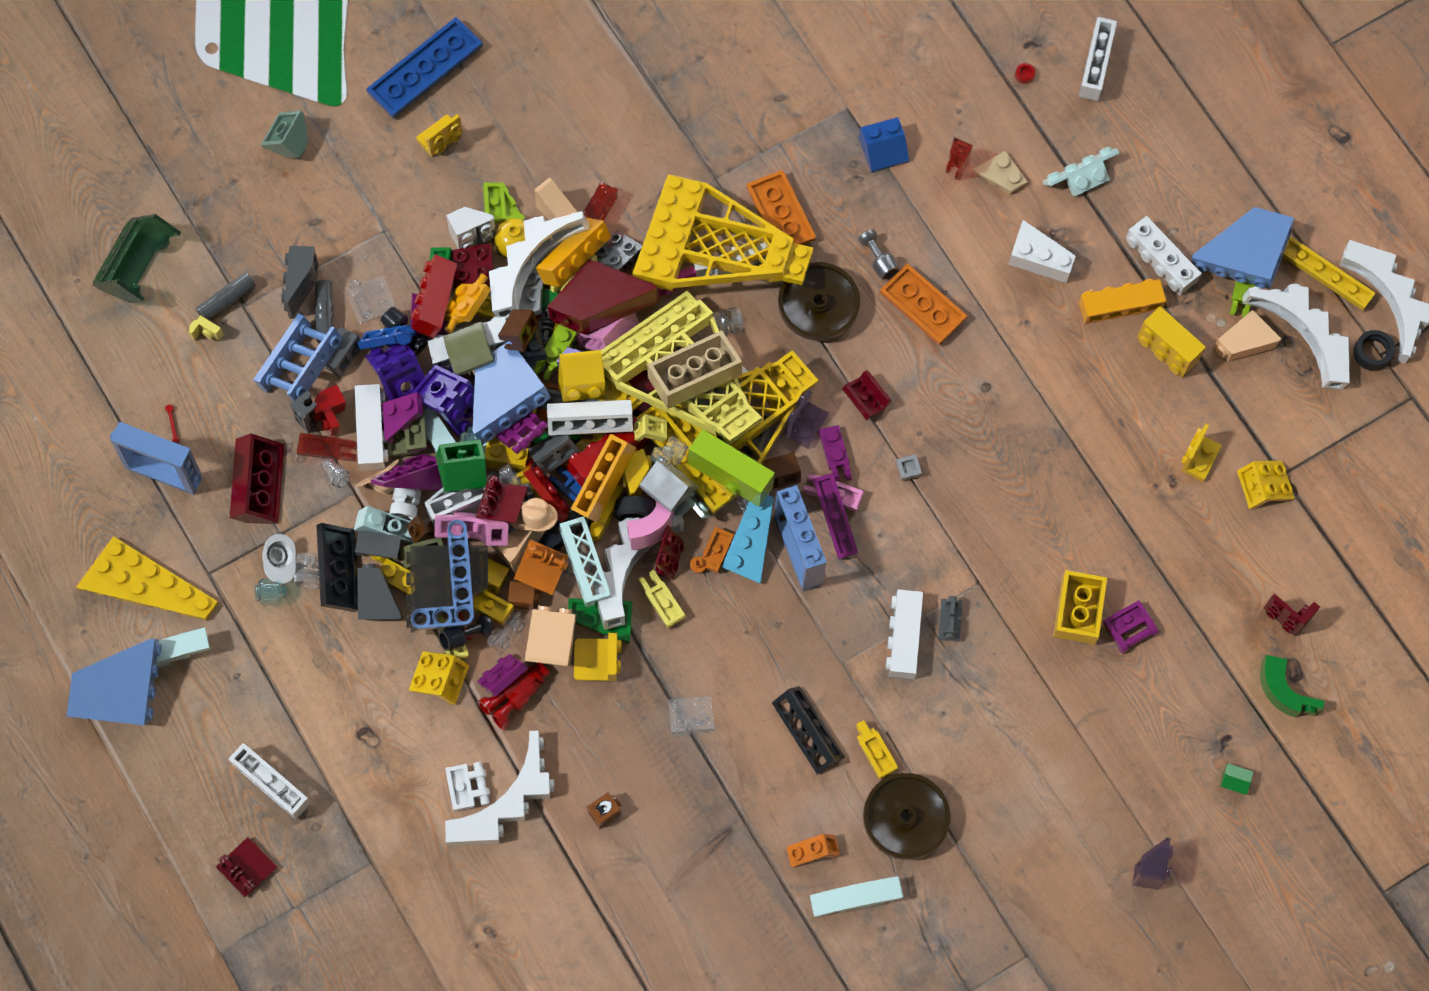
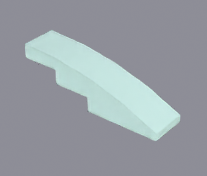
(436, 430)
(182, 646)
(856, 896)

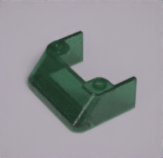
(131, 256)

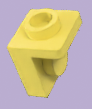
(205, 327)
(651, 428)

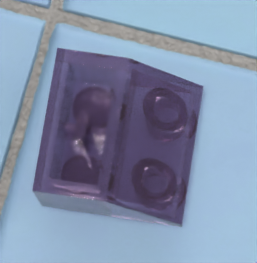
(1152, 867)

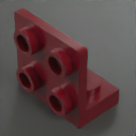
(1289, 619)

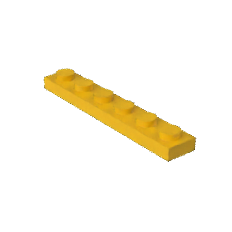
(1327, 274)

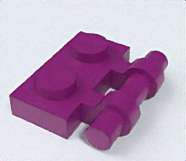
(516, 431)
(502, 674)

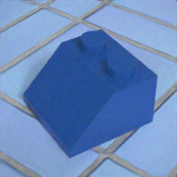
(884, 144)

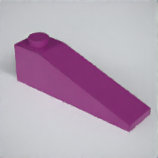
(416, 473)

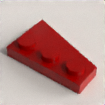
(546, 489)

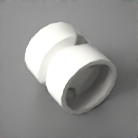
(405, 503)

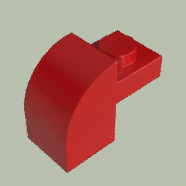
(329, 403)

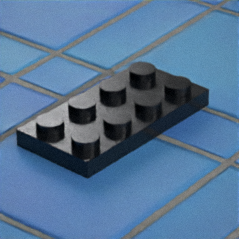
(337, 567)

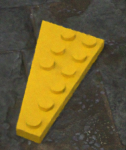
(139, 580)

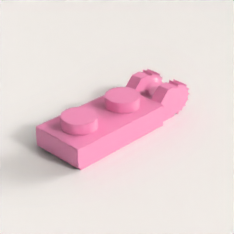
(850, 496)

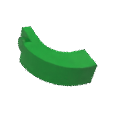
(1279, 692)

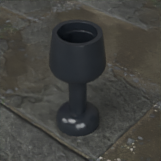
(394, 317)
(456, 637)

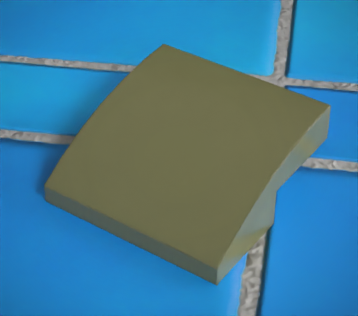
(468, 349)
(410, 440)

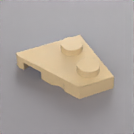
(1002, 172)

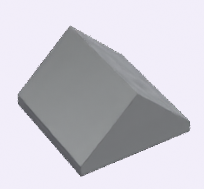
(667, 485)

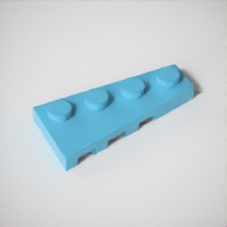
(749, 544)

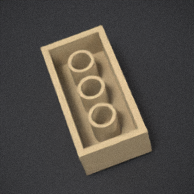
(694, 369)

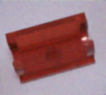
(959, 157)
(601, 202)

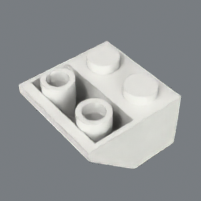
(470, 227)

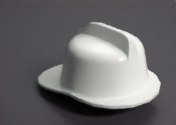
(279, 558)

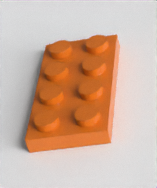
(780, 206)
(923, 304)

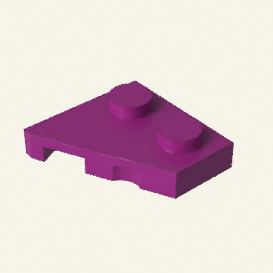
(400, 413)

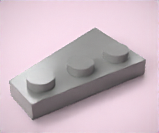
(533, 292)

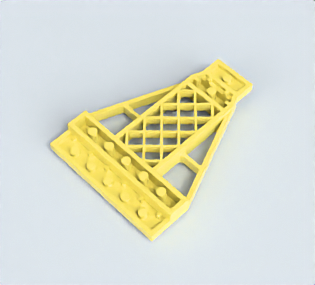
(659, 337)

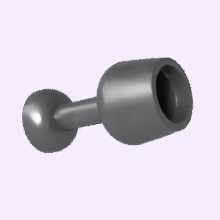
(884, 264)

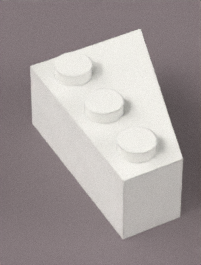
(1041, 254)
(448, 503)

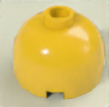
(509, 233)

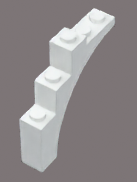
(540, 237)
(1379, 269)
(1313, 325)
(620, 562)
(484, 826)

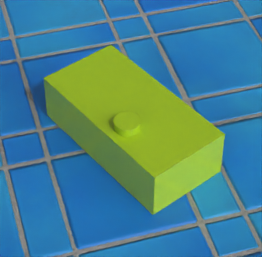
(730, 468)

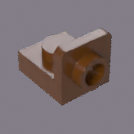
(421, 529)

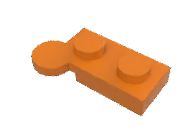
(714, 552)

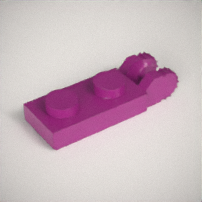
(835, 451)

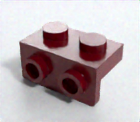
(867, 395)

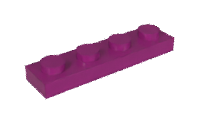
(835, 516)

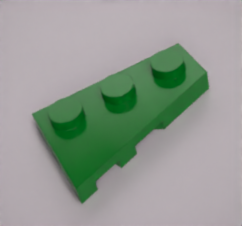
(591, 619)

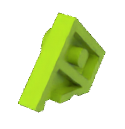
(499, 202)

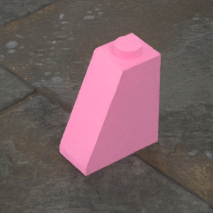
(607, 334)

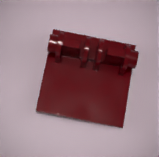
(471, 263)
(501, 501)
(669, 554)
(246, 867)

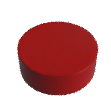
(1025, 73)

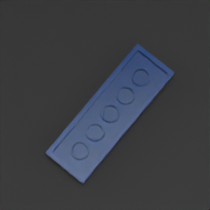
(424, 67)

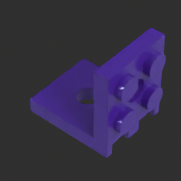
(394, 367)
(450, 400)

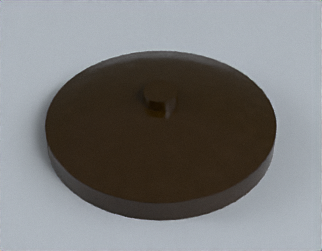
(822, 305)
(906, 816)

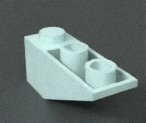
(378, 521)

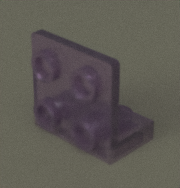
(805, 421)

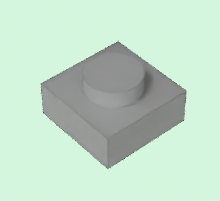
(908, 467)

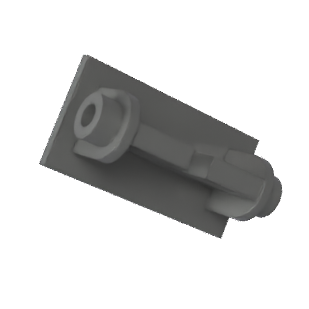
(950, 619)

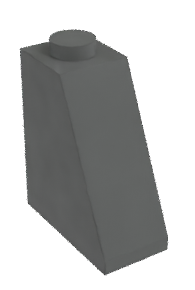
(375, 595)

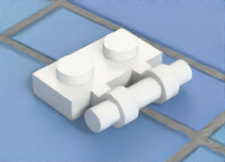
(460, 786)

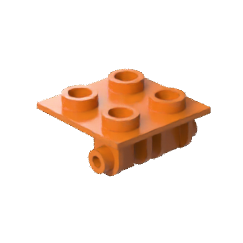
(541, 567)

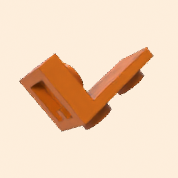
(812, 849)

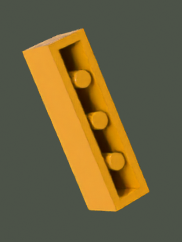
(573, 253)
(1121, 301)
(603, 478)

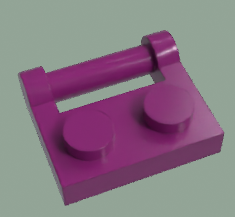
(1127, 620)

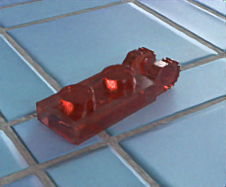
(325, 447)

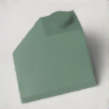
(287, 135)

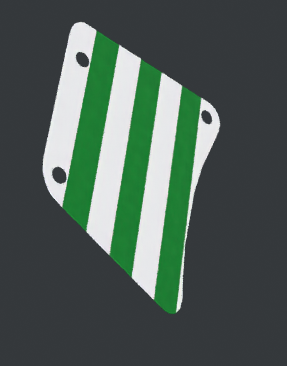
(278, 44)

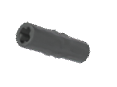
(226, 296)
(323, 306)

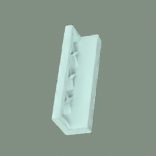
(576, 563)

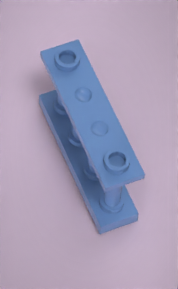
(285, 350)

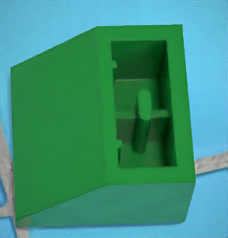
(461, 466)

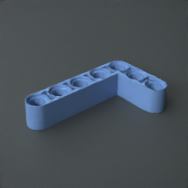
(457, 583)

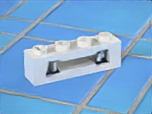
(269, 781)

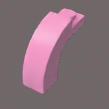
(649, 529)
(488, 531)

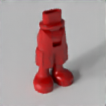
(517, 694)

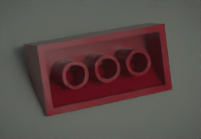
(257, 480)

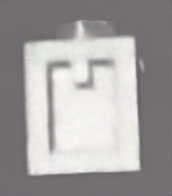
(671, 453)

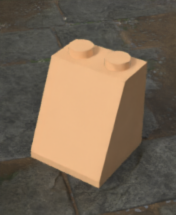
(551, 636)

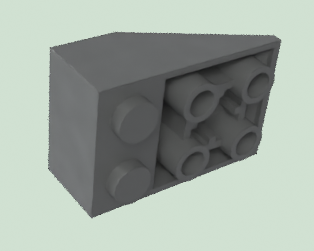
(299, 278)

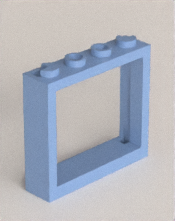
(156, 458)
(799, 538)

